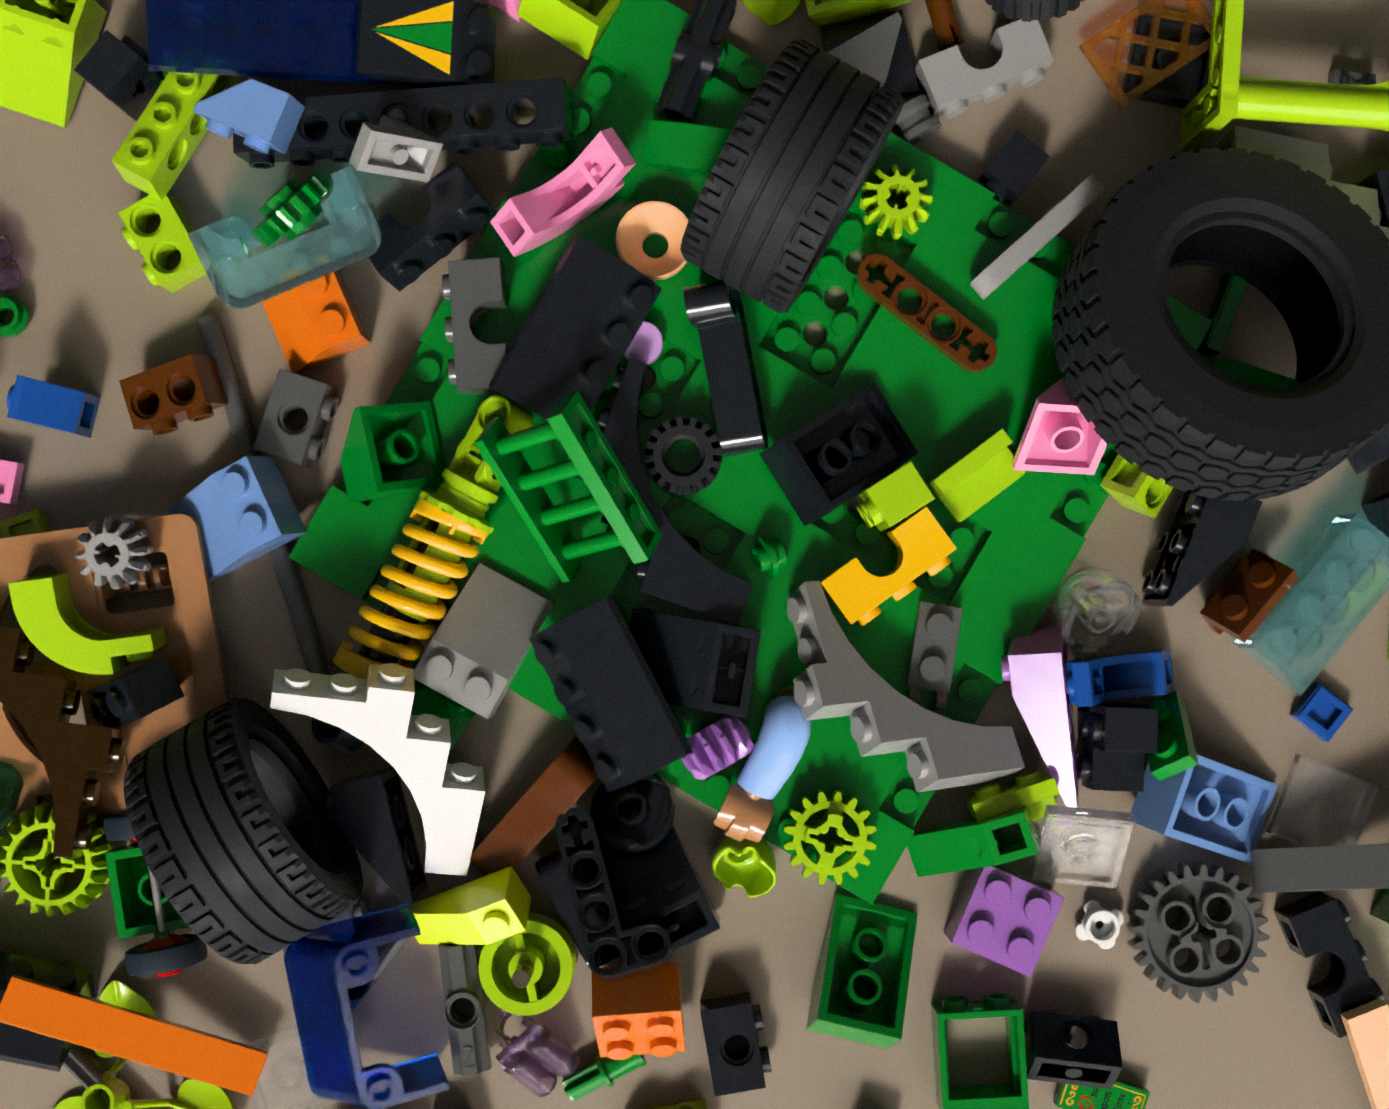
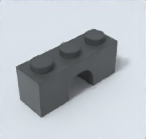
(473, 289)

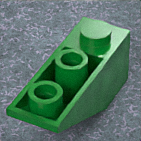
(974, 843)

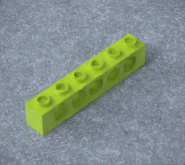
(168, 131)

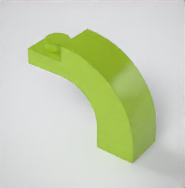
(57, 629)

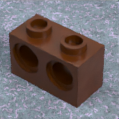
(172, 386)

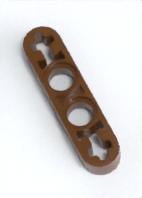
(930, 307)

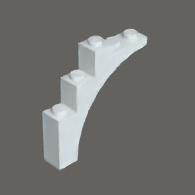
(416, 746)

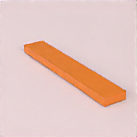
(131, 1035)

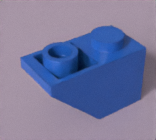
(52, 406)

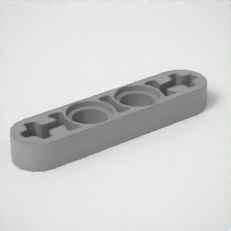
(1038, 236)

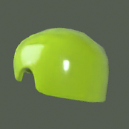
(745, 865)

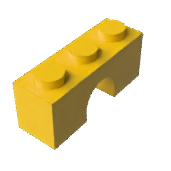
(919, 547)

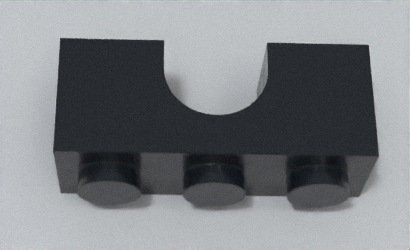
(454, 214)
(1318, 926)

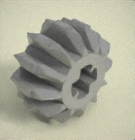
(97, 555)

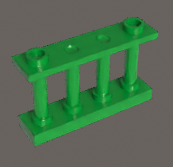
(591, 460)

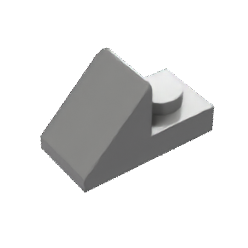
(395, 150)

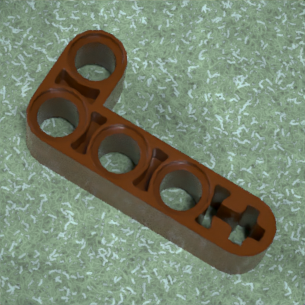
(536, 810)

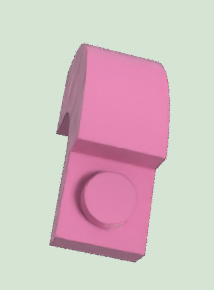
(566, 199)

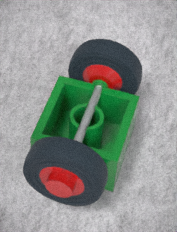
(144, 909)

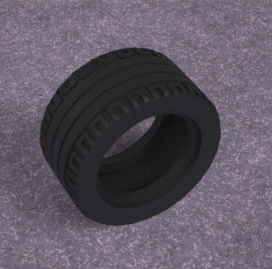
(789, 174)
(241, 832)

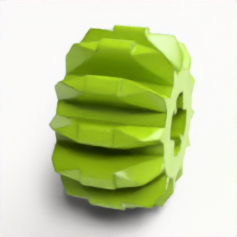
(897, 185)

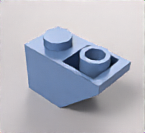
(255, 112)

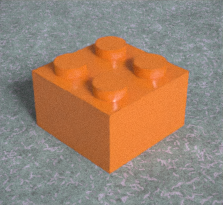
(639, 1013)

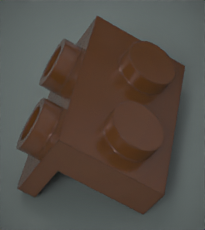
(1248, 595)

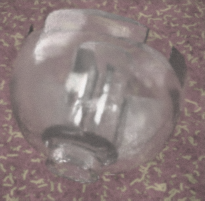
(1094, 608)

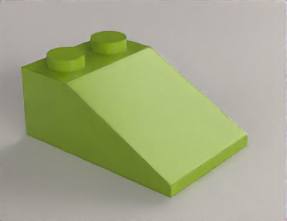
(571, 22)

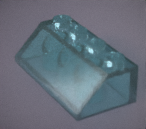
(1334, 593)

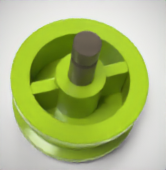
(529, 968)

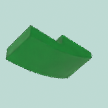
(684, 145)

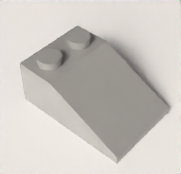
(483, 641)

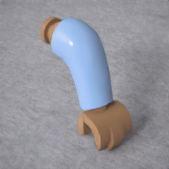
(775, 755)

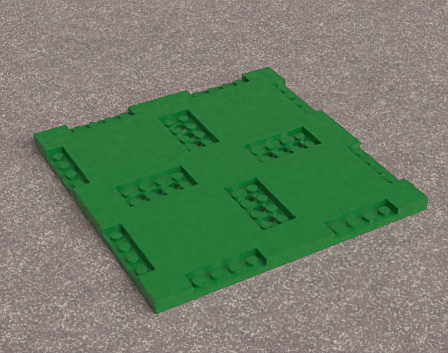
(1006, 551)

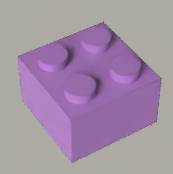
(1004, 917)

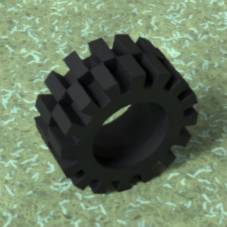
(674, 431)

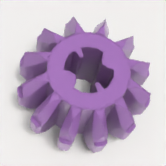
(718, 747)

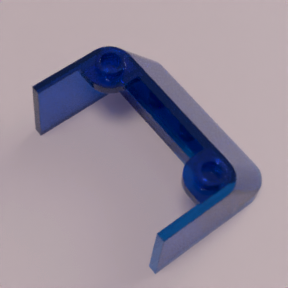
(318, 977)

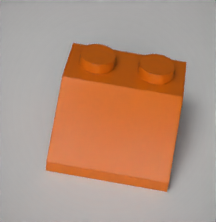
(316, 322)

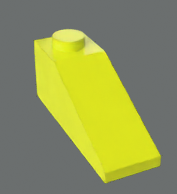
(475, 911)

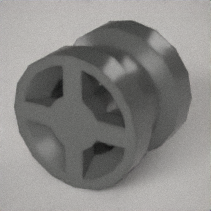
(917, 120)

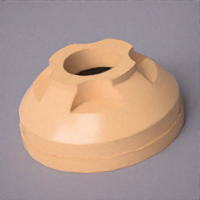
(648, 220)

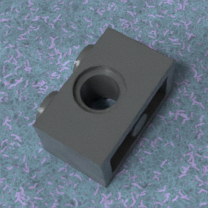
(289, 395)

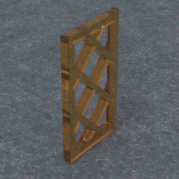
(1150, 76)

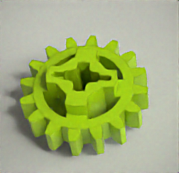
(826, 855)

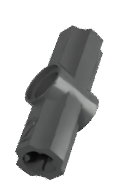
(466, 1032)

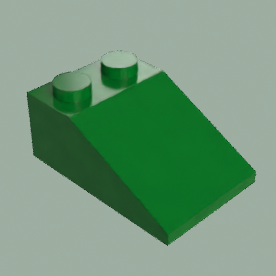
(863, 973)

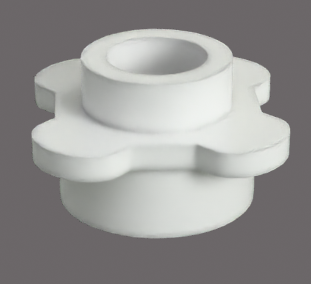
(1105, 935)

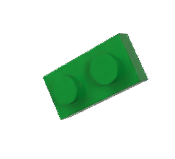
(1175, 739)

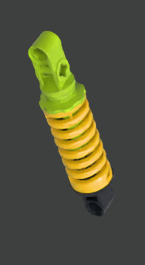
(447, 532)

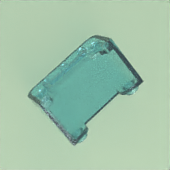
(250, 273)

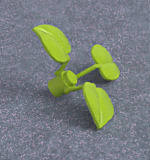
(115, 1093)

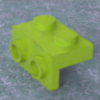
(1029, 789)

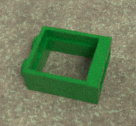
(981, 1096)

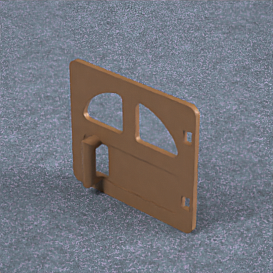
(189, 628)

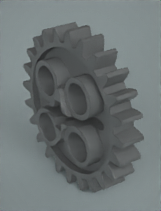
(1232, 922)

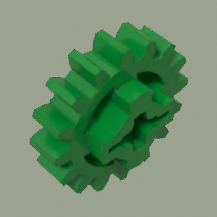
(291, 208)

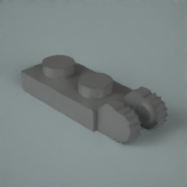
(933, 652)

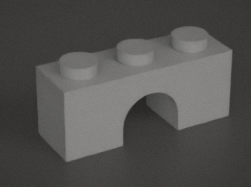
(952, 84)

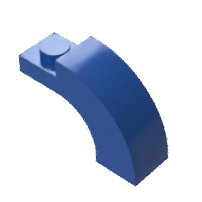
(1119, 676)

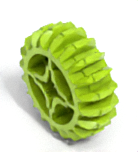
(48, 886)

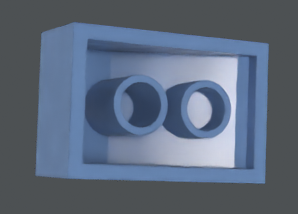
(242, 513)
(1207, 807)

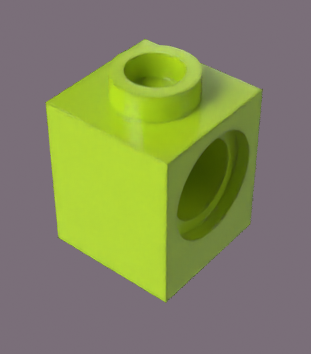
(1135, 488)

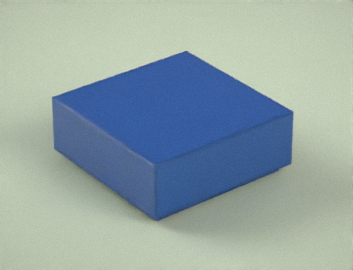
(1321, 712)

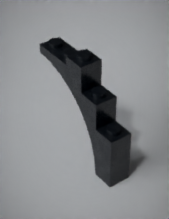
(675, 568)

